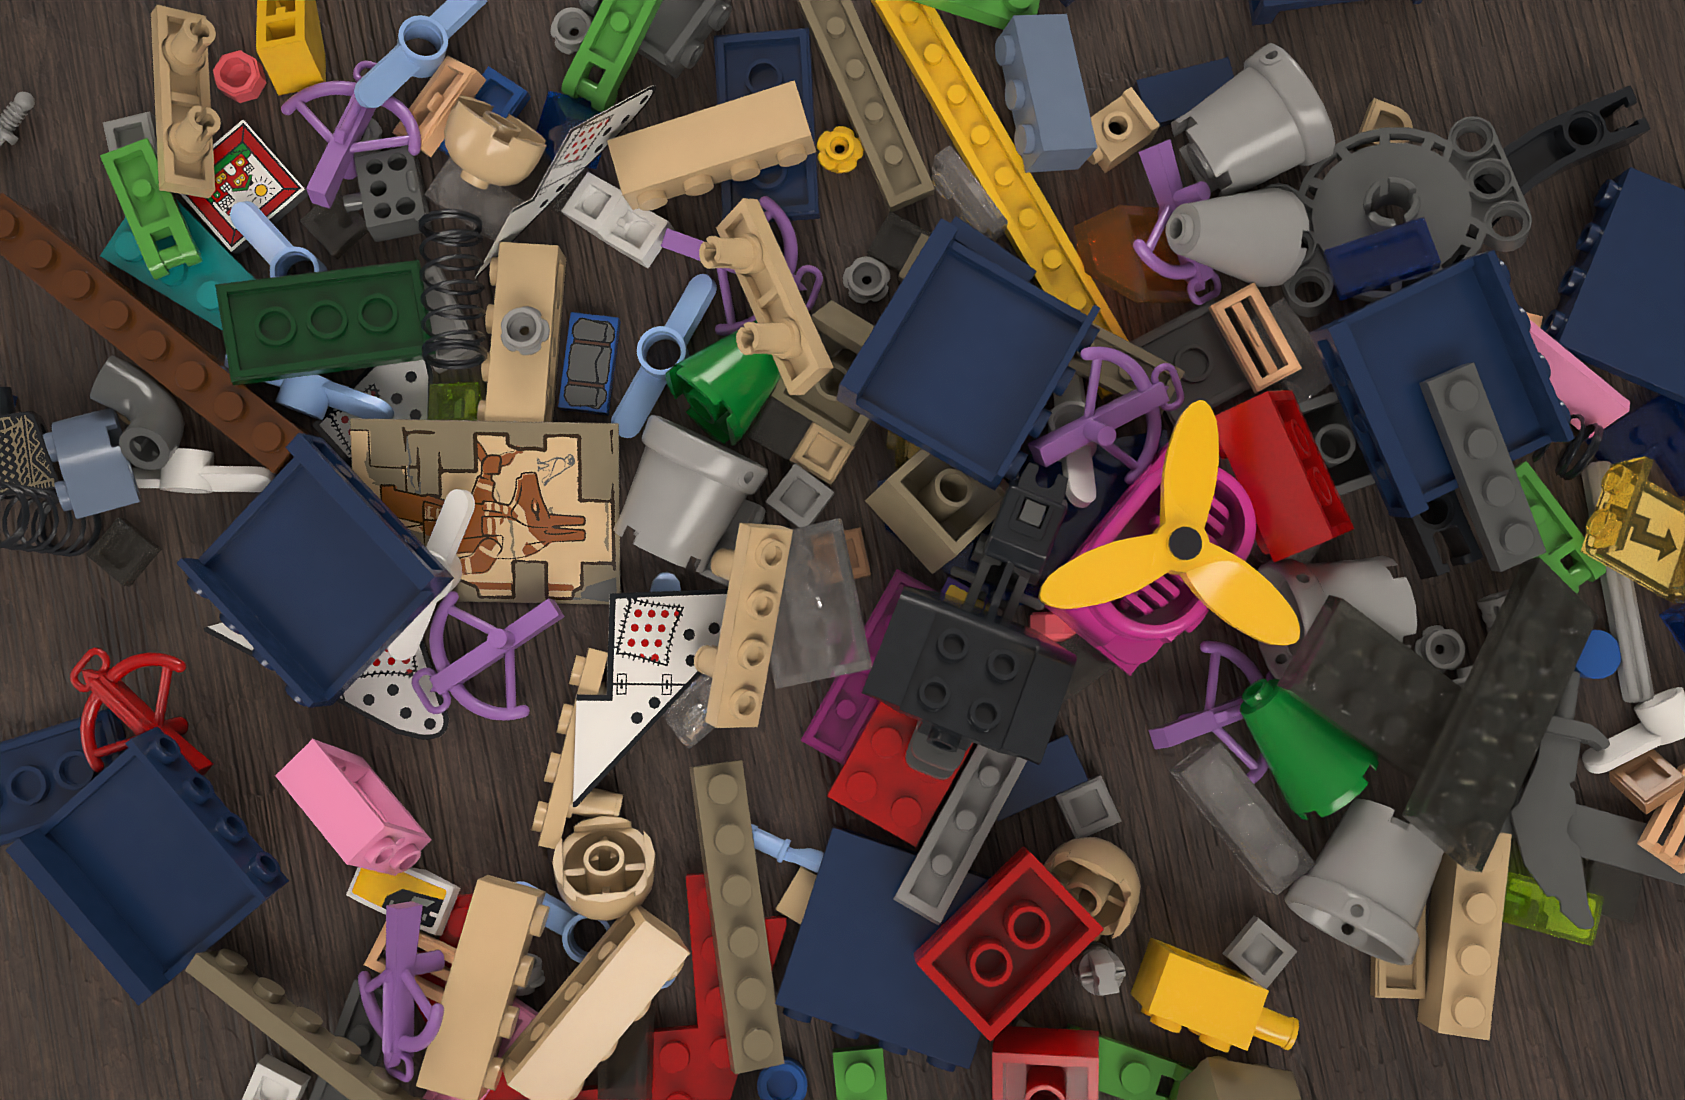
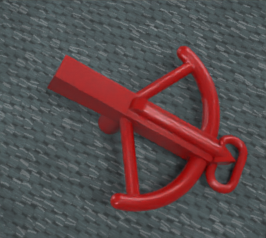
(130, 708)

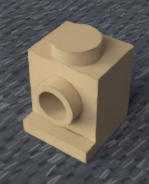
(1133, 121)

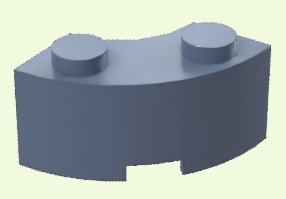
(91, 464)

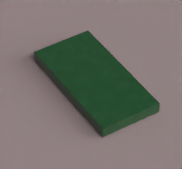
(323, 321)

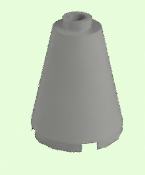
(1243, 234)

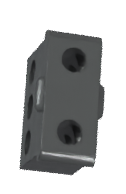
(389, 193)

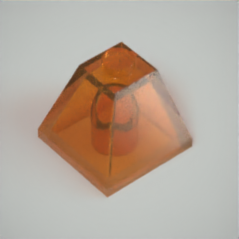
(1109, 255)

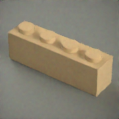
(712, 147)
(519, 384)
(1464, 944)
(482, 988)
(594, 1007)

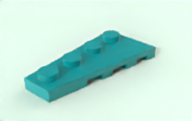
(188, 286)

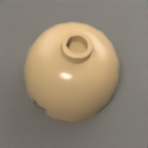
(489, 145)
(604, 868)
(1099, 879)

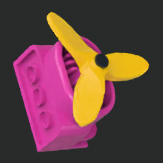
(1170, 556)

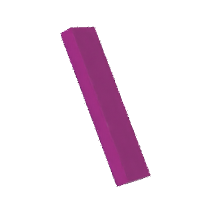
(845, 708)

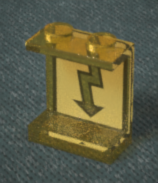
(1639, 530)

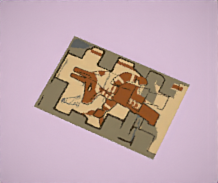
(539, 496)

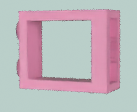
(353, 809)

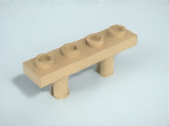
(183, 101)
(781, 314)
(748, 624)
(551, 816)

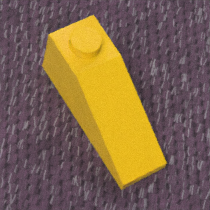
(290, 44)

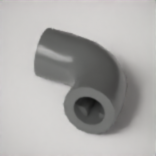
(148, 405)

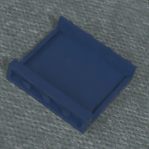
(1628, 286)
(1421, 332)
(966, 359)
(317, 575)
(148, 865)
(858, 958)

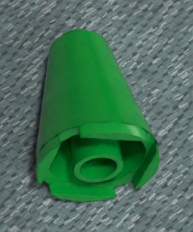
(724, 387)
(1306, 754)

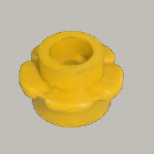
(834, 161)

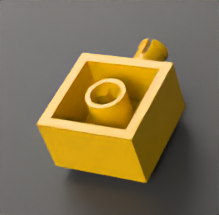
(1208, 1000)

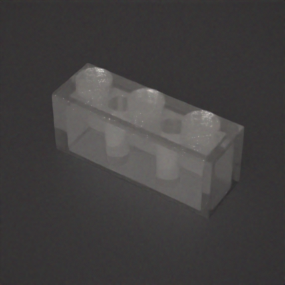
(1242, 817)

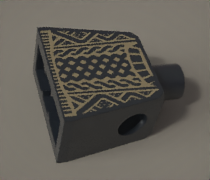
(23, 448)

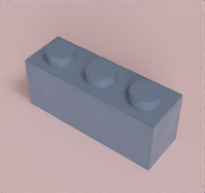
(1045, 93)

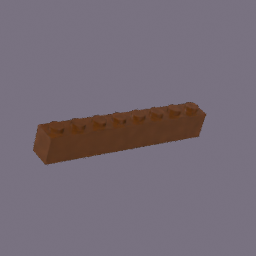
(145, 336)

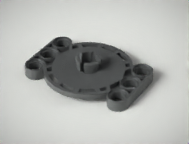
(1415, 181)

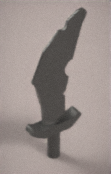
(1548, 806)

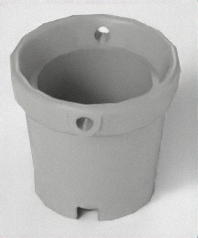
(1256, 125)
(685, 493)
(1360, 582)
(1373, 878)

